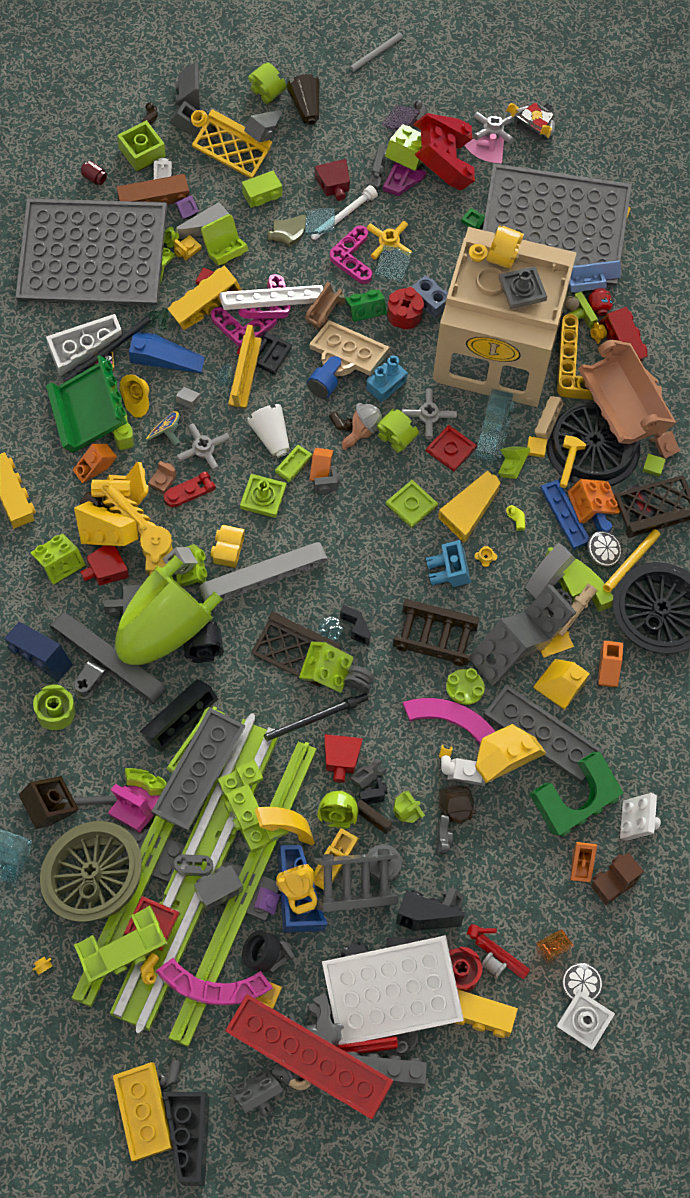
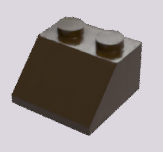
(42, 801)

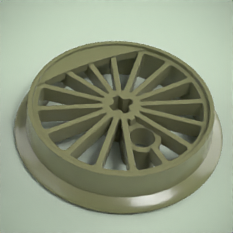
(92, 873)

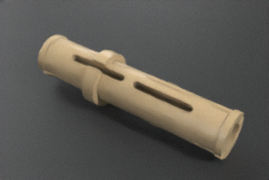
(579, 604)

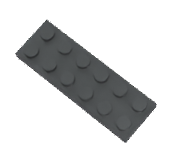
(561, 743)
(198, 769)

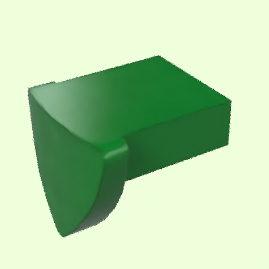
(473, 219)

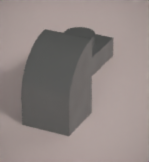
(118, 606)

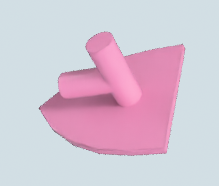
(487, 148)

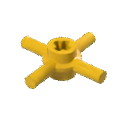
(388, 237)

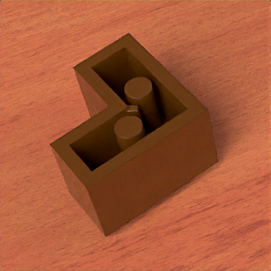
(620, 877)

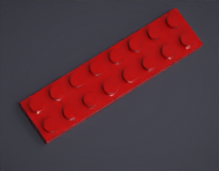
(310, 1056)

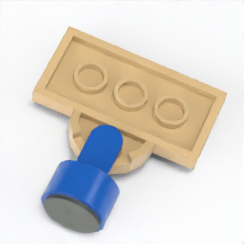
(342, 354)

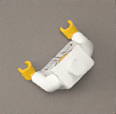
(459, 769)

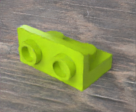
(198, 572)

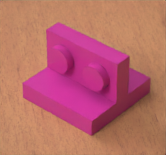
(132, 806)

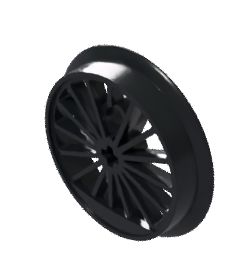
(603, 444)
(666, 575)

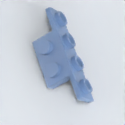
(593, 275)

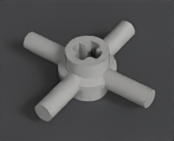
(493, 125)
(429, 419)
(203, 447)

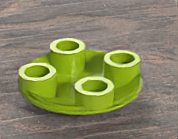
(465, 686)

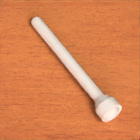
(369, 193)

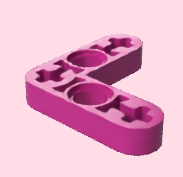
(346, 255)
(274, 311)
(239, 331)

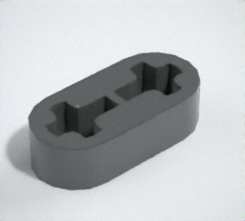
(193, 860)

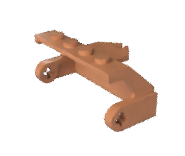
(626, 393)

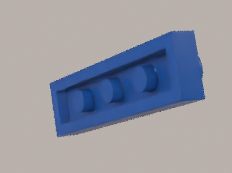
(565, 514)

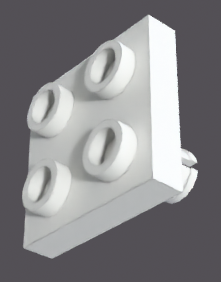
(639, 817)
(585, 1020)

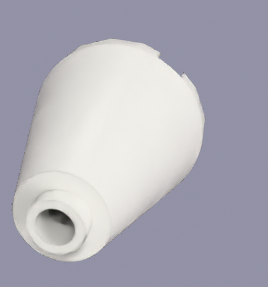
(271, 429)

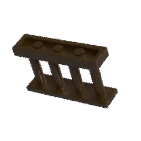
(431, 614)

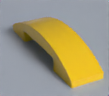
(274, 818)

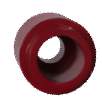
(93, 173)

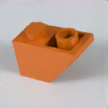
(94, 461)
(610, 663)

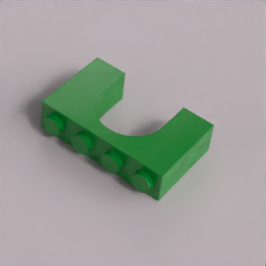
(602, 791)

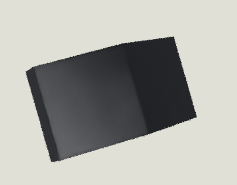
(360, 631)

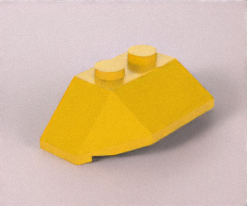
(506, 751)

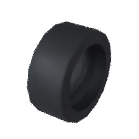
(251, 949)

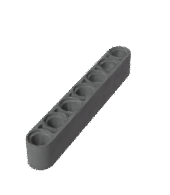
(105, 655)

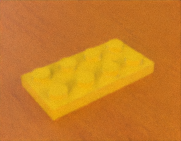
(143, 1111)

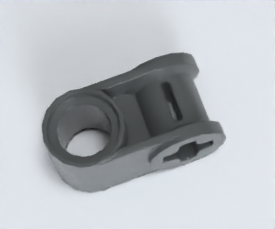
(90, 677)

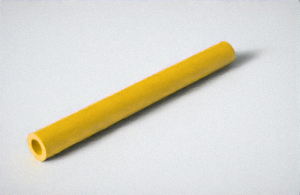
(631, 560)

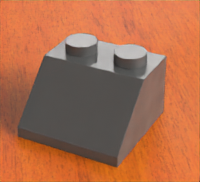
(188, 86)

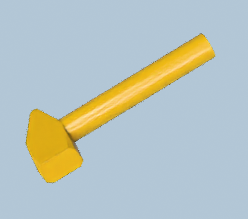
(573, 444)

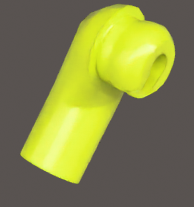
(518, 516)

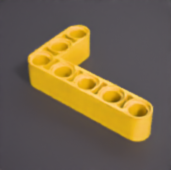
(569, 362)

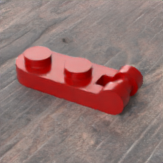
(189, 490)

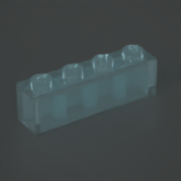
(494, 425)

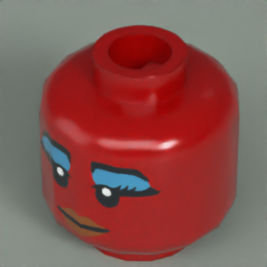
(600, 301)

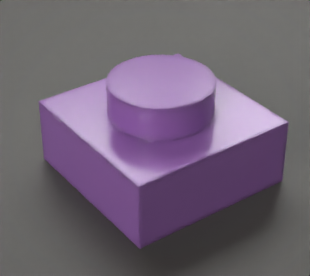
(187, 207)
(267, 900)

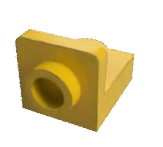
(186, 247)

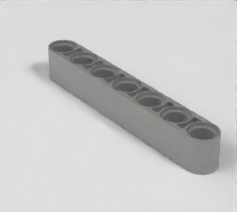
(265, 572)

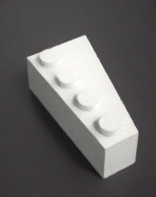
(82, 342)

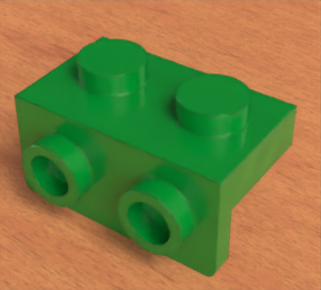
(366, 305)

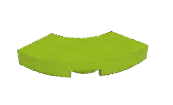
(144, 780)

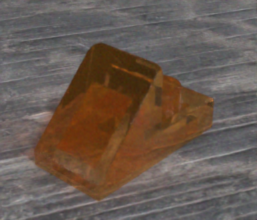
(553, 946)

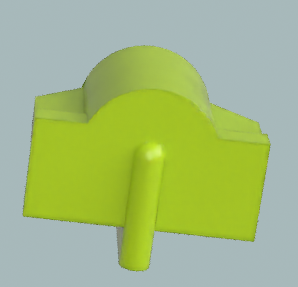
(406, 808)

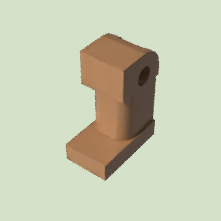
(322, 307)

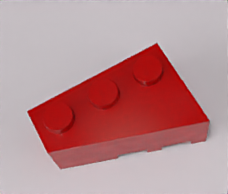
(621, 328)

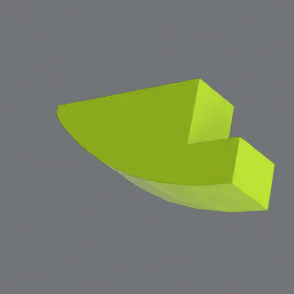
(577, 578)

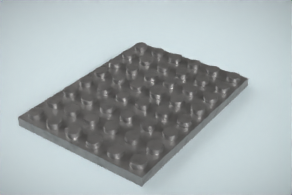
(560, 211)
(91, 251)

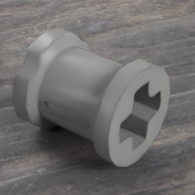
(493, 965)

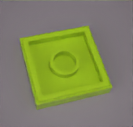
(411, 503)

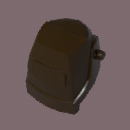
(456, 803)

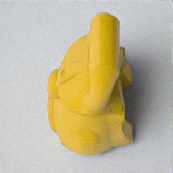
(296, 885)

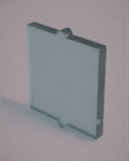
(320, 221)
(393, 263)

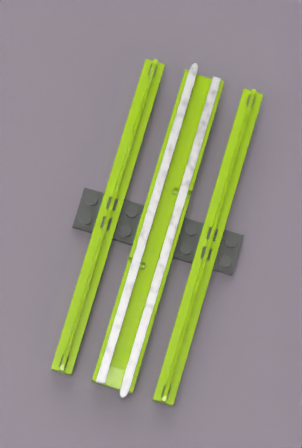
(210, 837)

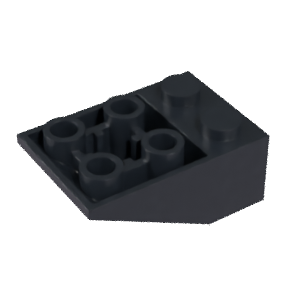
(425, 914)

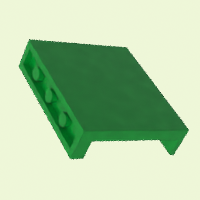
(87, 406)

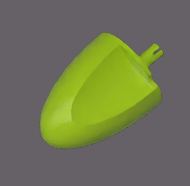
(160, 617)

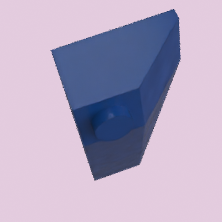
(159, 352)

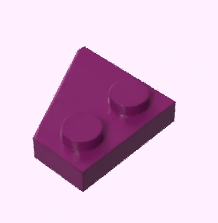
(402, 179)

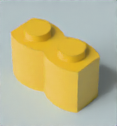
(228, 546)

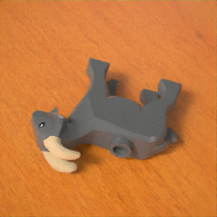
(323, 1028)

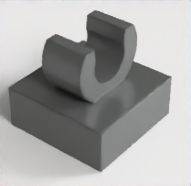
(453, 897)

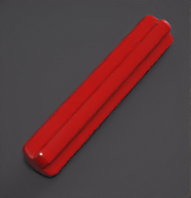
(503, 956)
(371, 1045)

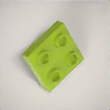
(263, 495)

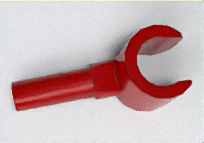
(475, 930)

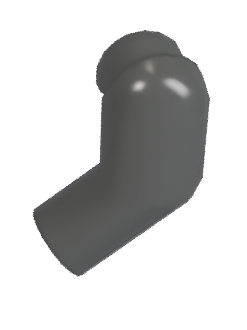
(171, 1076)

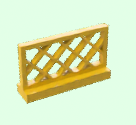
(236, 131)
(245, 369)

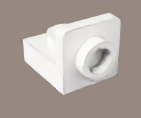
(162, 168)

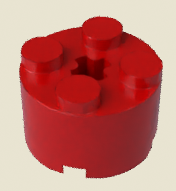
(405, 308)
(470, 962)

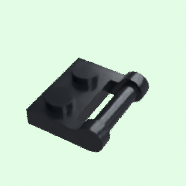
(275, 354)

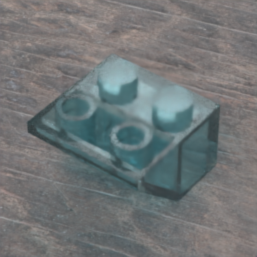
(13, 856)

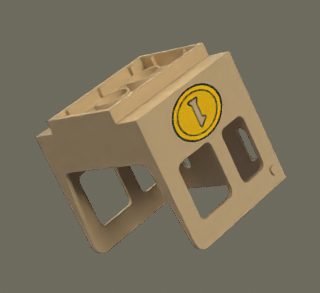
(484, 327)

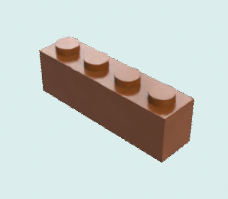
(161, 190)

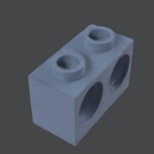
(433, 294)

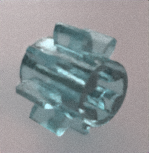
(330, 628)

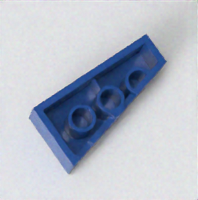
(290, 857)

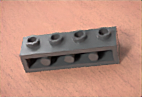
(403, 1072)

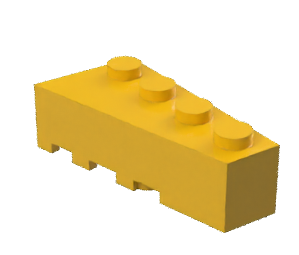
(203, 298)

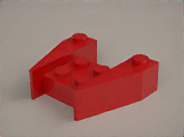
(439, 142)

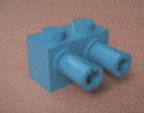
(386, 379)
(456, 565)

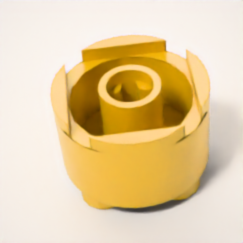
(504, 247)

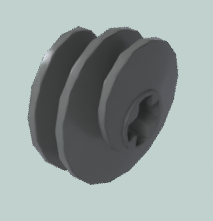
(394, 865)

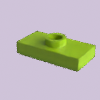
(293, 463)

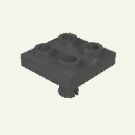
(522, 287)
(257, 1092)

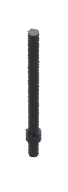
(109, 348)
(348, 703)

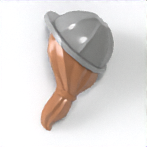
(364, 424)

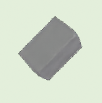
(187, 397)

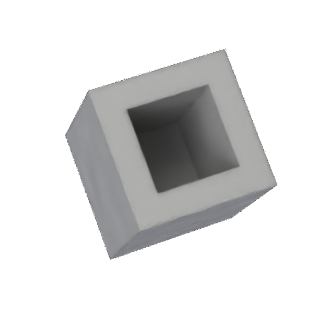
(185, 556)

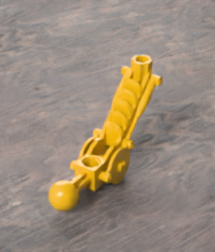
(154, 540)

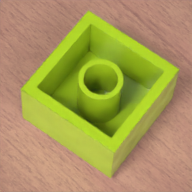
(141, 145)
(404, 146)

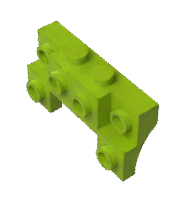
(242, 804)
(122, 952)

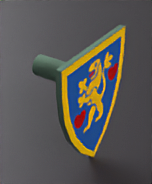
(167, 426)

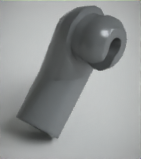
(419, 106)

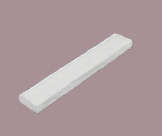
(270, 297)

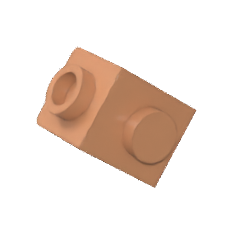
(665, 443)

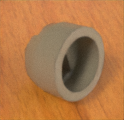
(571, 303)

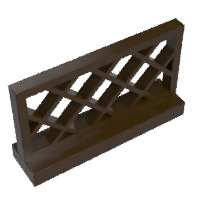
(660, 521)
(291, 629)

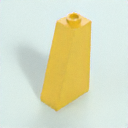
(469, 506)

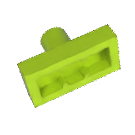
(584, 311)

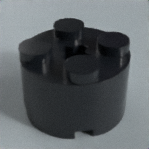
(205, 644)

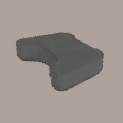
(443, 835)

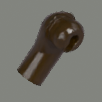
(151, 111)
(339, 423)

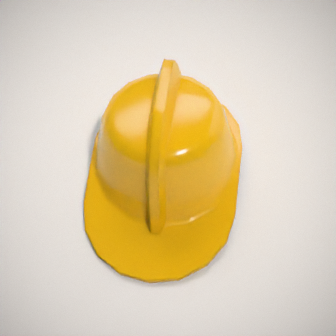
(135, 395)

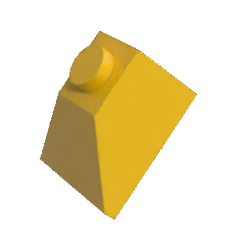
(562, 682)

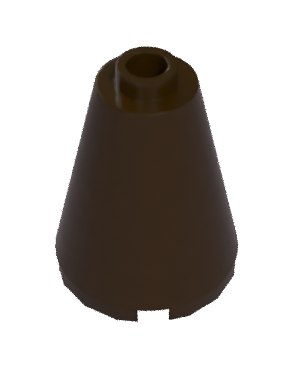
(306, 97)

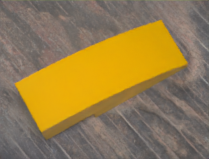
(341, 846)

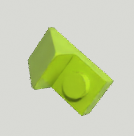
(513, 462)

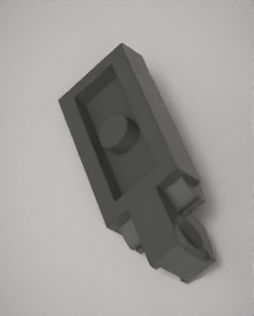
(377, 169)

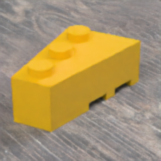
(102, 527)

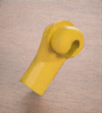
(147, 970)

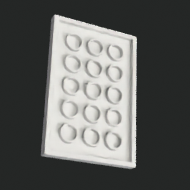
(393, 990)

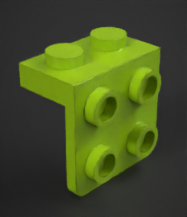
(223, 240)

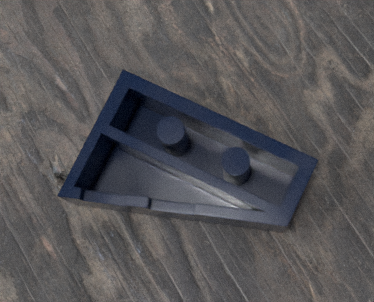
(38, 650)

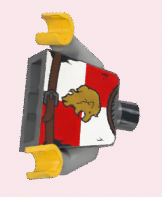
(533, 120)

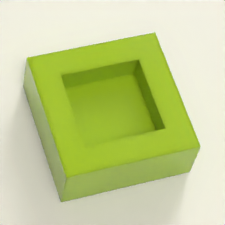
(654, 465)

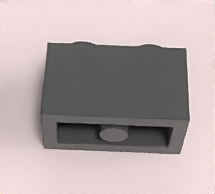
(218, 887)

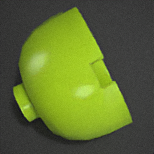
(338, 809)

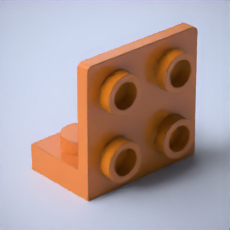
(591, 498)

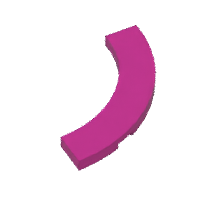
(452, 712)
(211, 992)

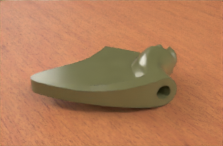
(288, 230)

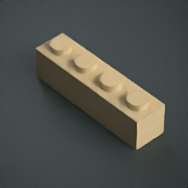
(549, 417)

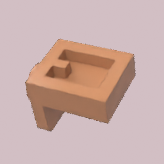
(163, 477)

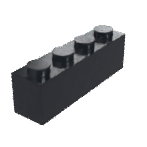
(179, 715)

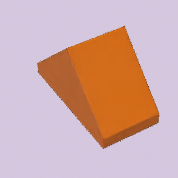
(321, 463)
(583, 861)

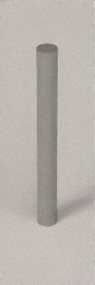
(376, 52)

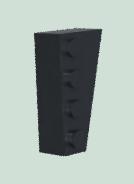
(189, 1132)

